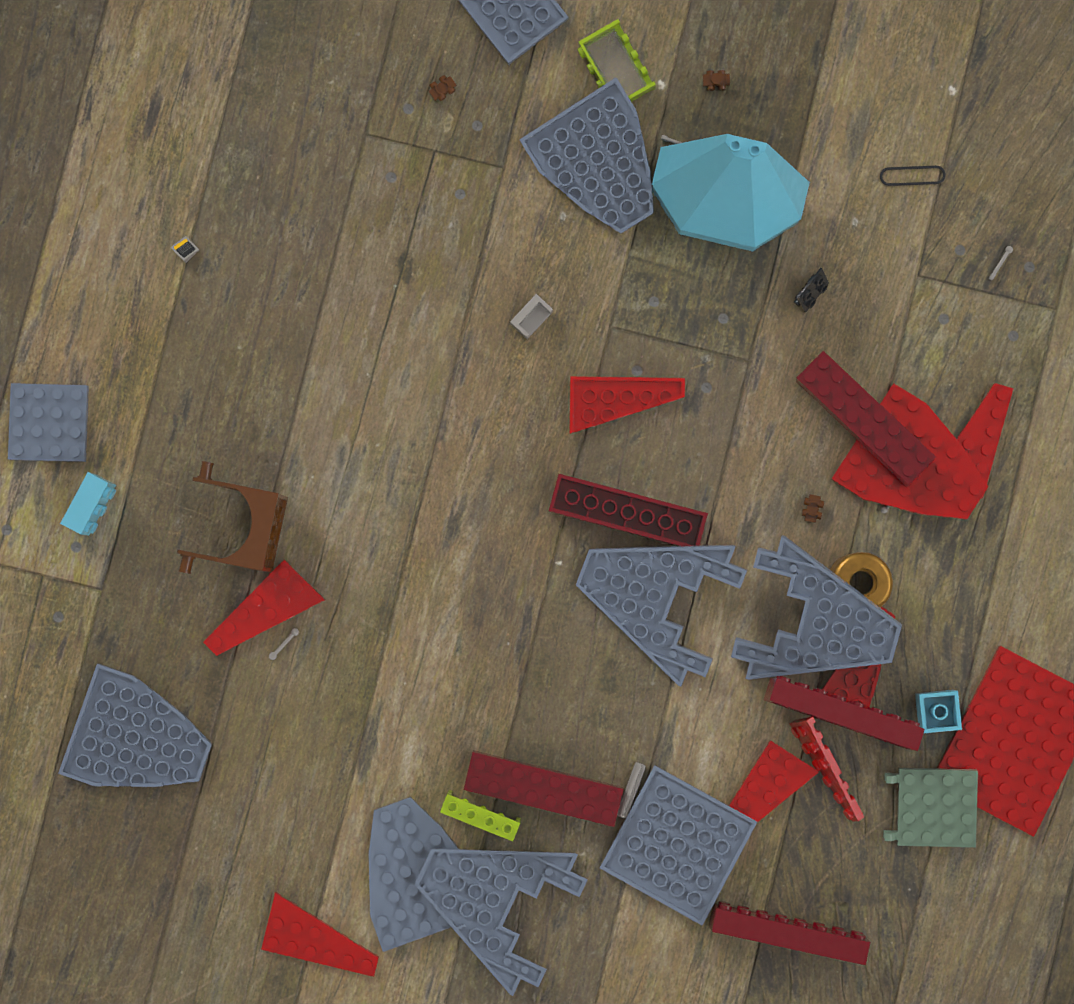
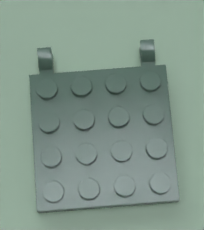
(935, 807)

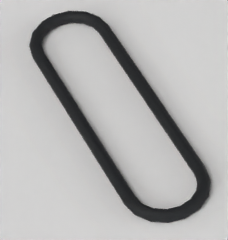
(912, 183)

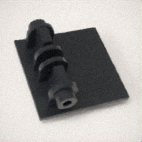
(816, 285)

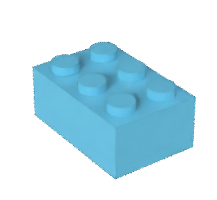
(89, 504)

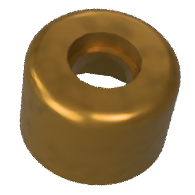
(872, 565)

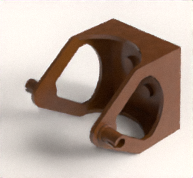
(263, 540)

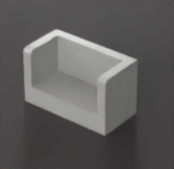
(531, 316)

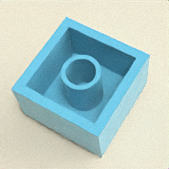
(938, 711)

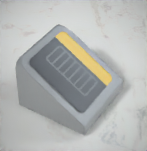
(185, 249)

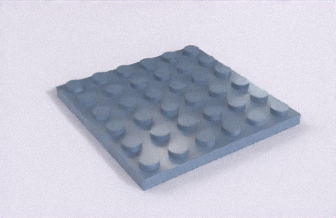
(678, 845)

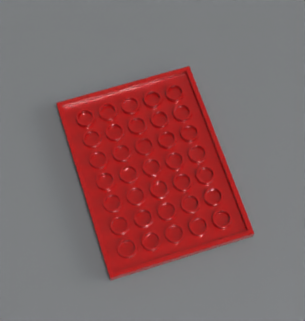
(1017, 739)

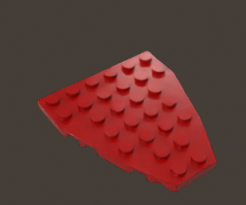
(945, 488)

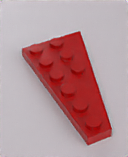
(610, 398)
(984, 428)
(271, 603)
(856, 682)
(826, 764)
(771, 782)
(308, 938)

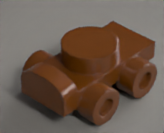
(718, 79)
(439, 90)
(811, 512)

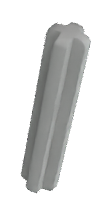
(631, 790)

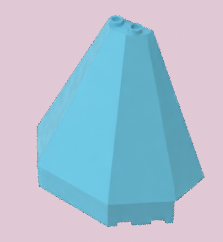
(729, 190)

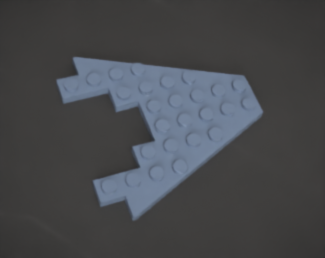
(639, 588)
(836, 625)
(477, 892)

